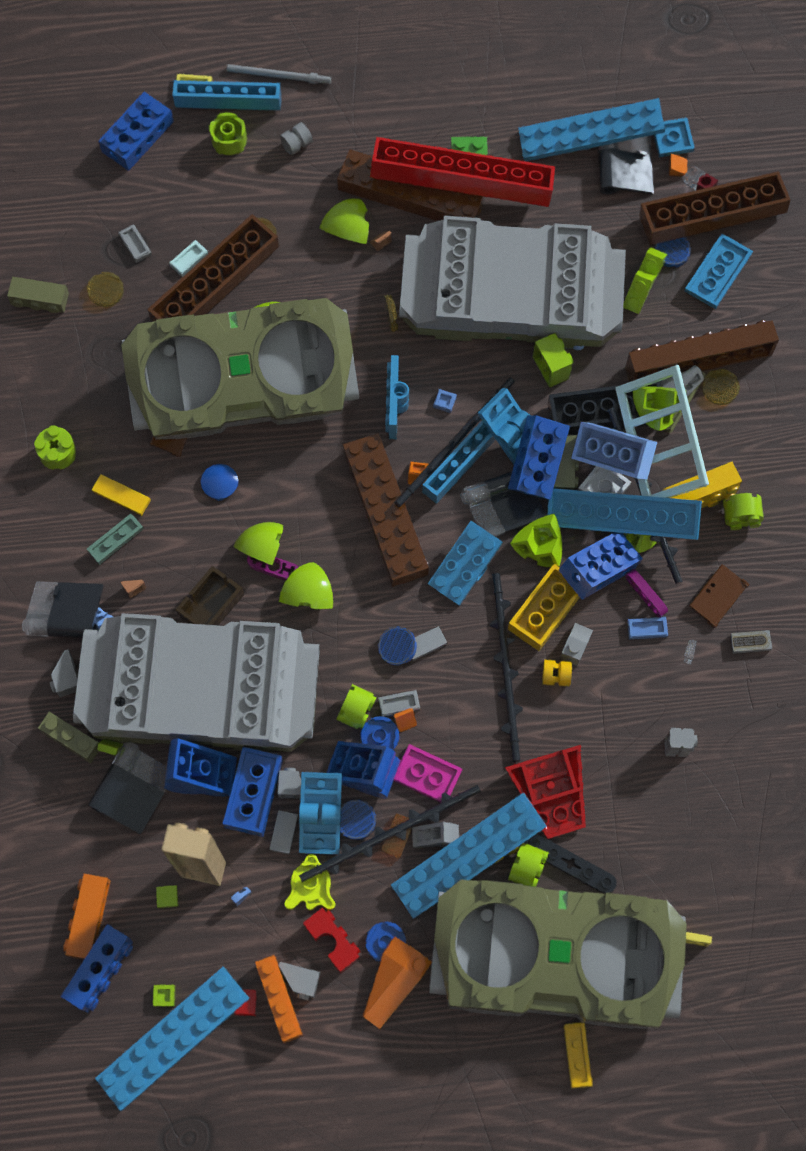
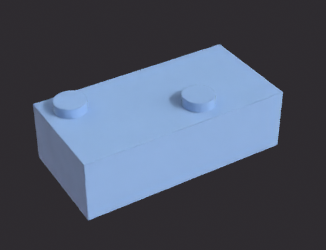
(614, 450)

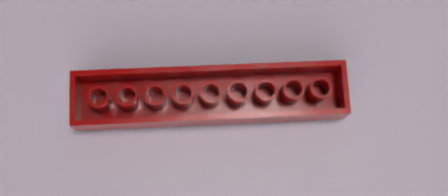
(462, 172)

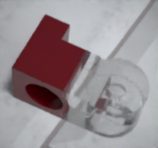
(698, 179)

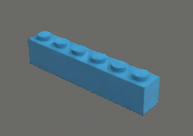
(227, 95)
(458, 462)

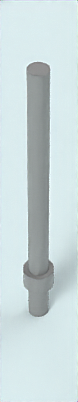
(312, 78)

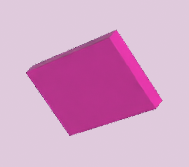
(427, 773)

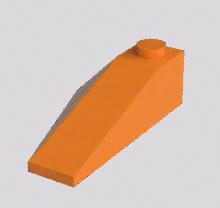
(397, 975)

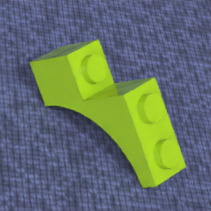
(644, 280)

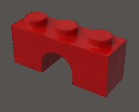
(322, 925)

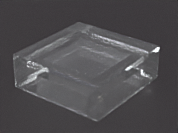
(689, 652)

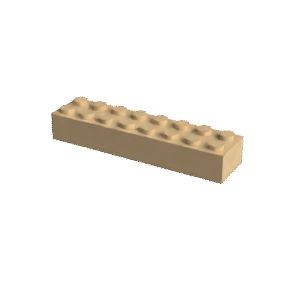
(194, 854)

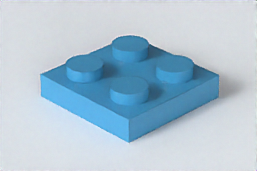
(676, 138)

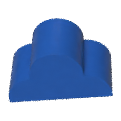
(365, 767)
(198, 770)

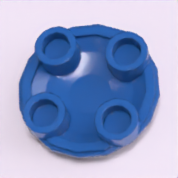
(219, 481)

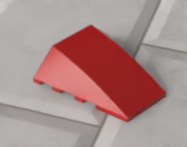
(554, 789)

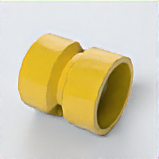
(563, 675)

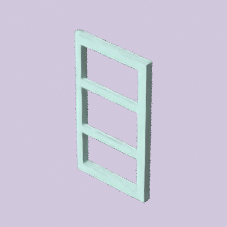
(683, 406)

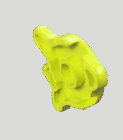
(314, 891)

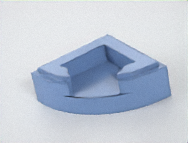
(240, 896)

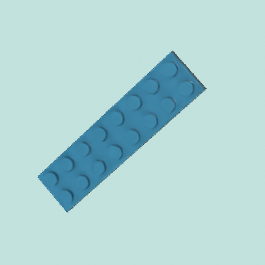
(591, 130)
(626, 513)
(469, 854)
(172, 1038)

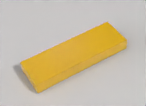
(121, 495)
(577, 1055)

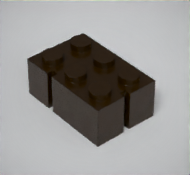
(210, 599)

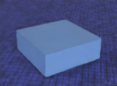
(444, 401)

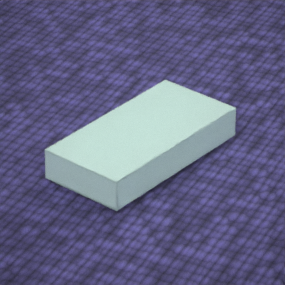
(188, 258)

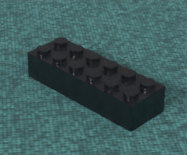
(589, 407)

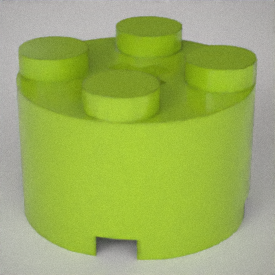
(228, 134)
(46, 446)
(743, 511)
(355, 707)
(528, 865)

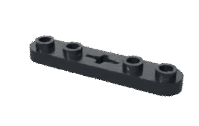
(588, 874)

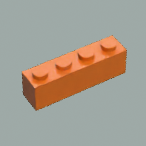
(87, 916)
(279, 999)

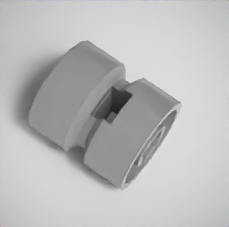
(296, 138)

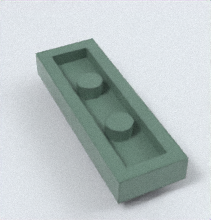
(115, 539)

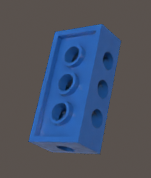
(136, 131)
(549, 454)
(580, 568)
(245, 781)
(98, 957)

